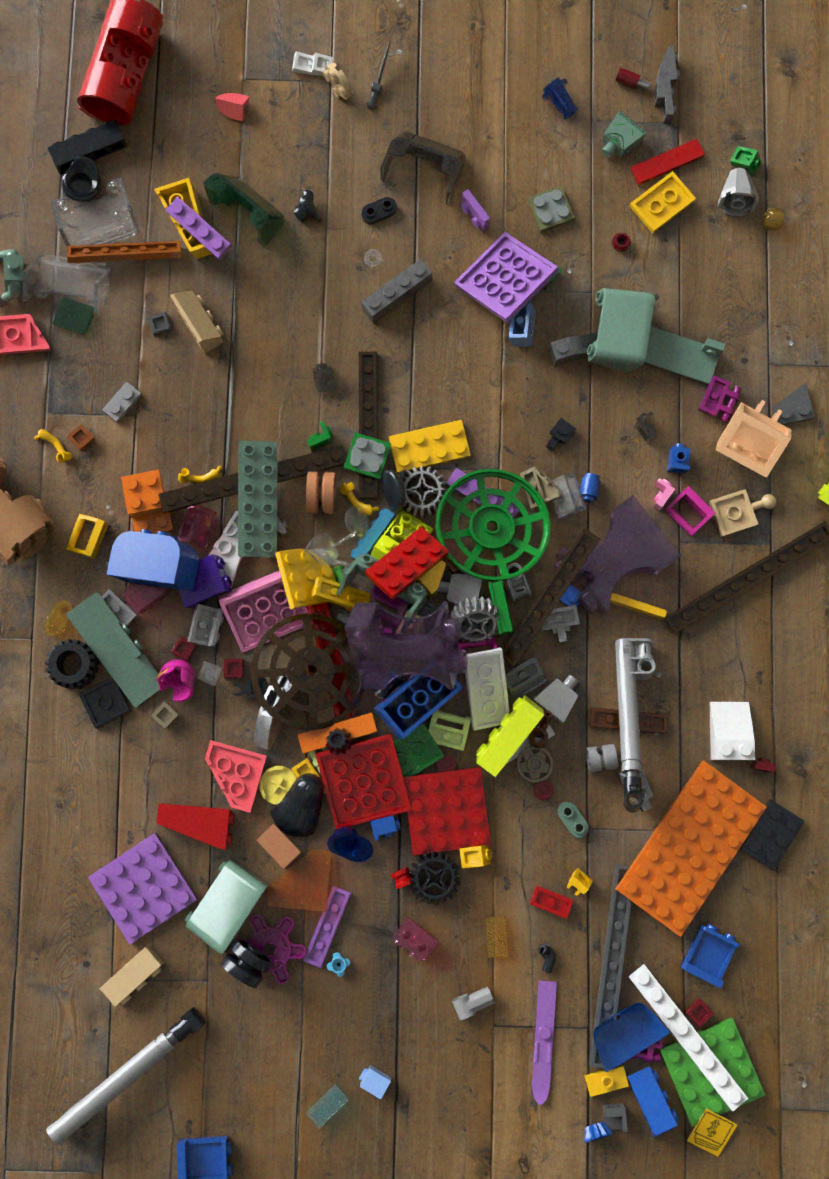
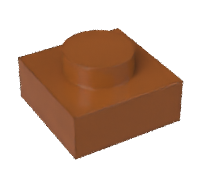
(81, 437)

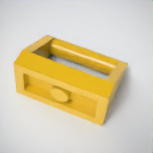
(95, 538)
(432, 578)

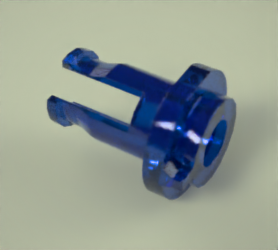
(558, 95)

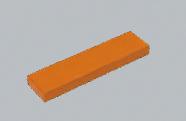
(356, 726)

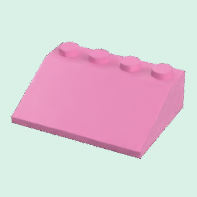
(256, 608)

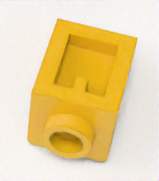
(475, 856)

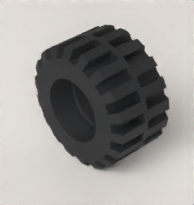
(56, 660)

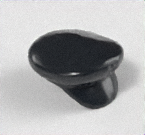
(81, 180)
(394, 489)

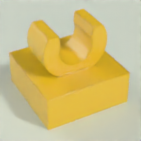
(580, 881)

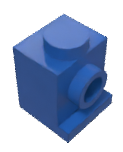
(674, 463)
(385, 827)

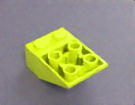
(398, 531)

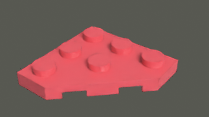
(236, 773)

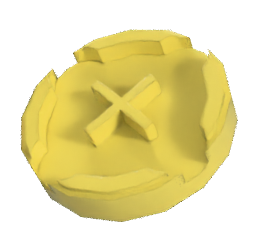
(276, 783)

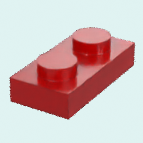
(551, 901)

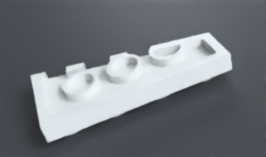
(228, 547)

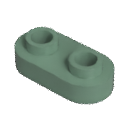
(572, 820)

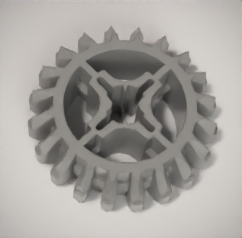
(430, 490)
(479, 619)

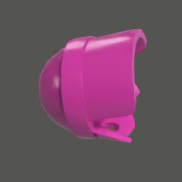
(179, 676)

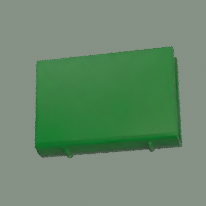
(500, 599)

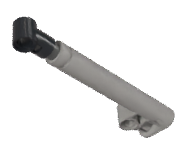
(630, 657)
(124, 1077)

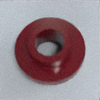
(621, 237)

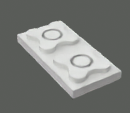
(486, 688)

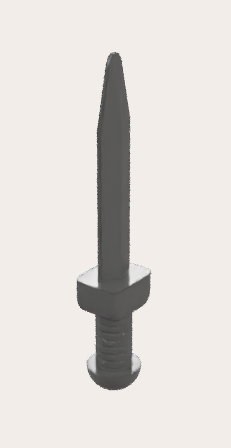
(376, 88)

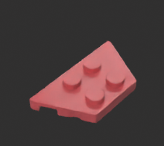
(21, 335)

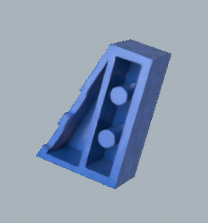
(653, 1102)

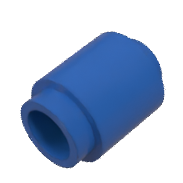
(590, 487)

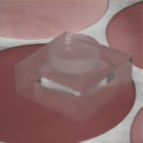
(210, 673)

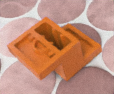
(144, 504)

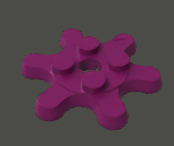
(279, 938)

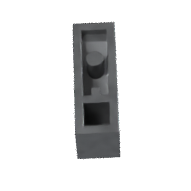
(570, 348)

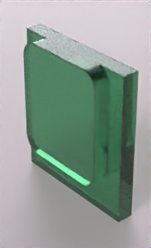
(74, 316)

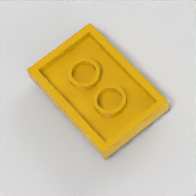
(662, 202)

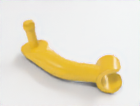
(62, 455)
(184, 476)
(347, 490)

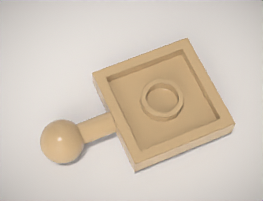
(736, 512)

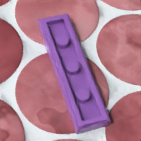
(327, 926)

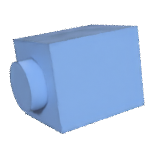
(374, 1081)

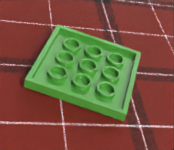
(691, 1084)

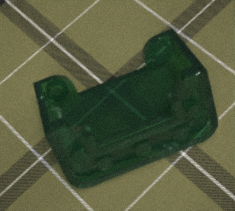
(263, 216)

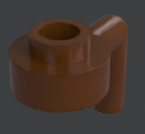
(540, 732)

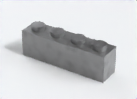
(396, 291)

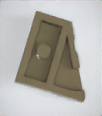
(541, 482)

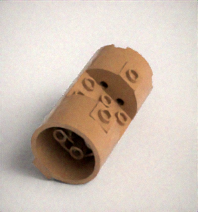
(22, 524)

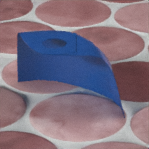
(628, 1035)

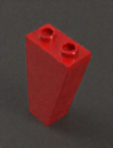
(200, 823)

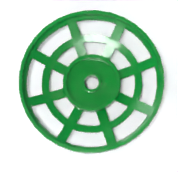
(500, 517)

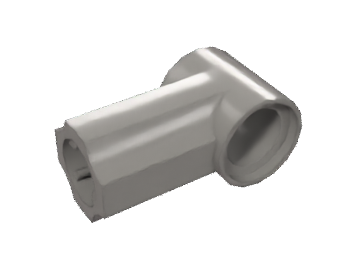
(468, 1005)

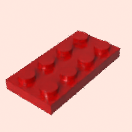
(406, 563)

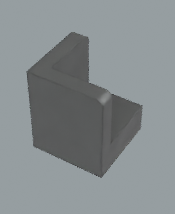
(615, 1116)

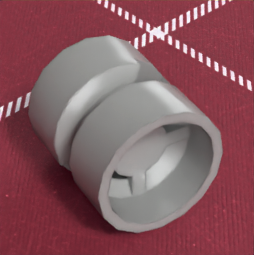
(601, 758)

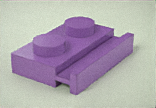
(476, 212)

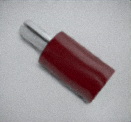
(631, 79)

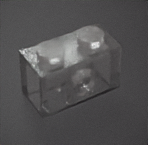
(572, 499)

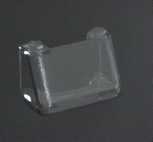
(98, 220)

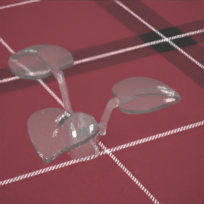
(324, 550)

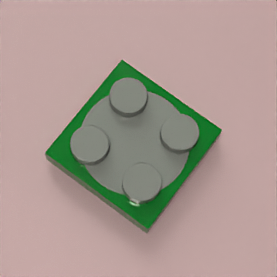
(367, 456)

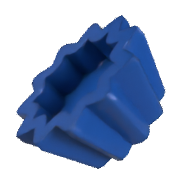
(596, 1132)

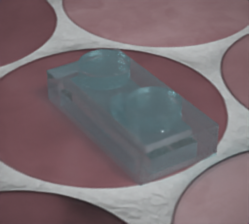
(327, 1105)

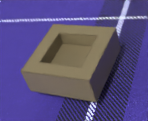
(165, 715)

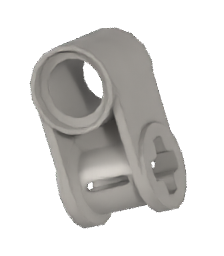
(518, 584)

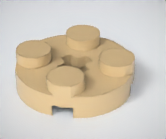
(338, 81)

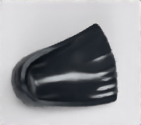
(300, 807)

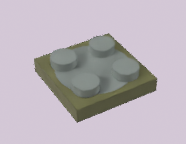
(550, 208)

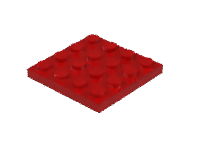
(364, 782)
(447, 810)

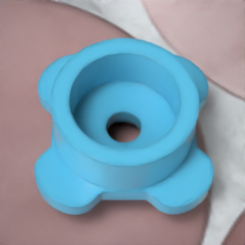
(337, 958)

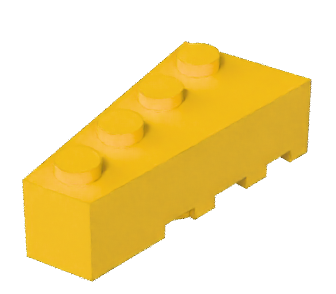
(186, 192)

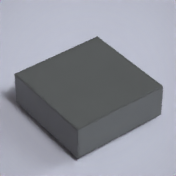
(159, 323)

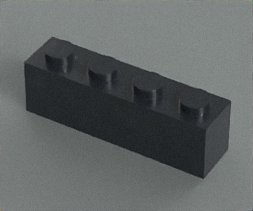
(92, 144)

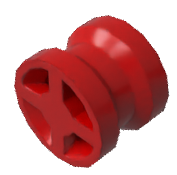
(401, 877)

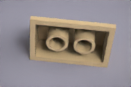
(198, 320)

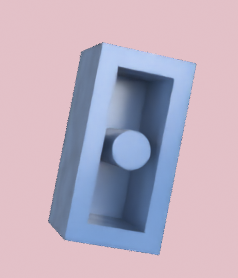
(522, 327)

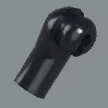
(548, 955)

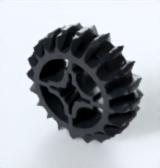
(423, 864)

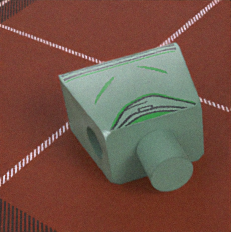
(622, 136)

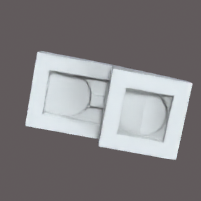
(310, 64)

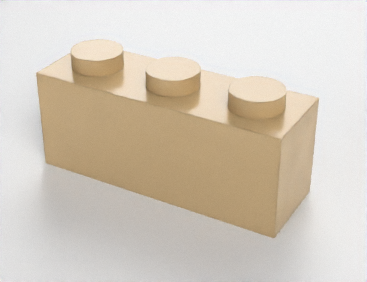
(132, 976)

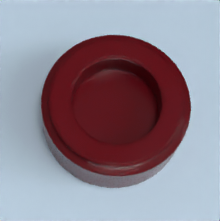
(446, 763)
(543, 790)

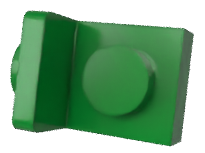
(746, 159)
(319, 440)

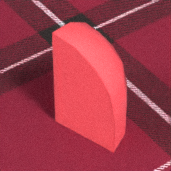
(232, 105)

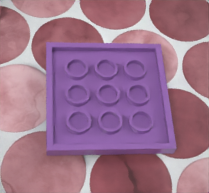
(506, 277)
(142, 888)

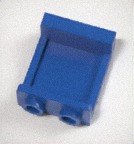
(710, 954)
(204, 1158)

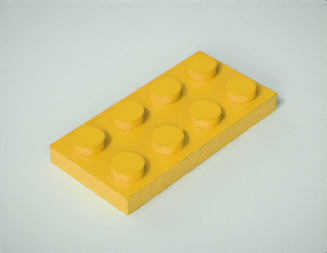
(429, 446)

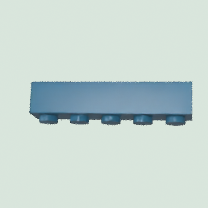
(374, 533)

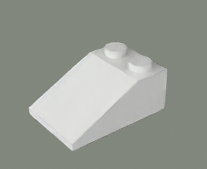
(731, 731)

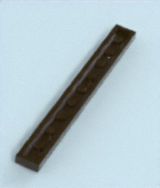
(228, 485)
(748, 578)

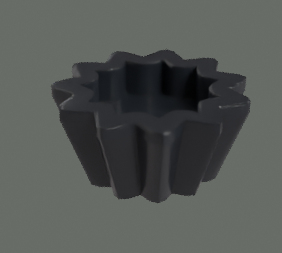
(338, 741)

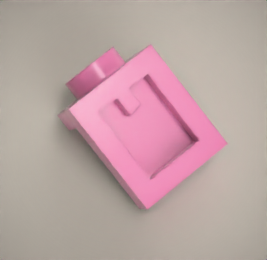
(662, 497)

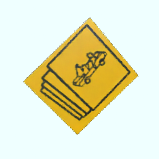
(712, 1132)

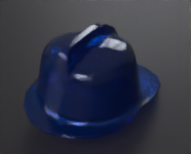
(350, 845)

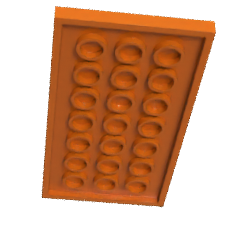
(691, 848)

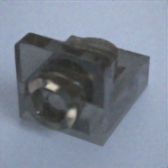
(323, 378)
(646, 430)

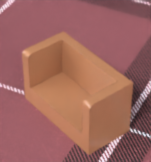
(278, 846)

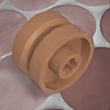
(322, 492)

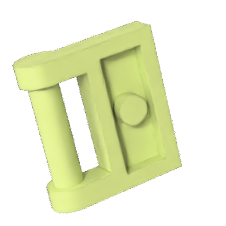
(449, 736)

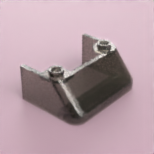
(448, 157)

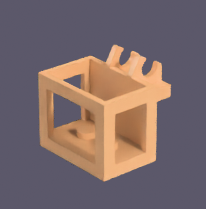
(754, 439)

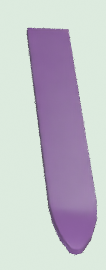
(543, 1040)

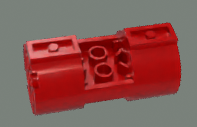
(120, 61)

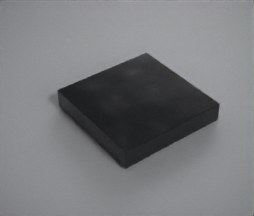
(104, 702)

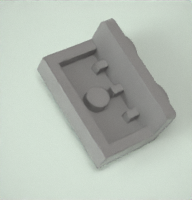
(205, 625)

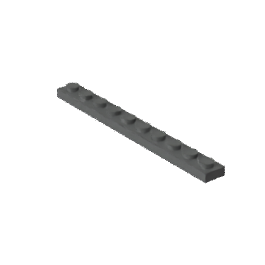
(612, 959)

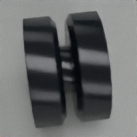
(246, 963)

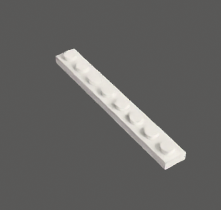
(688, 1037)

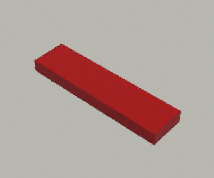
(667, 161)

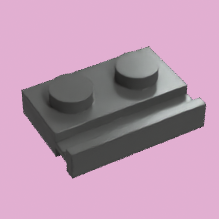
(524, 678)

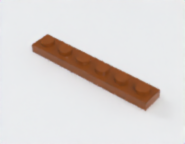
(124, 252)

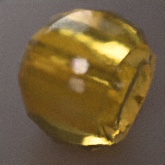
(773, 218)

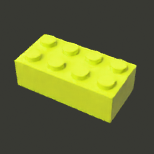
(509, 736)

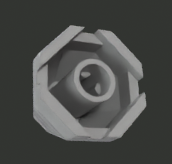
(738, 194)

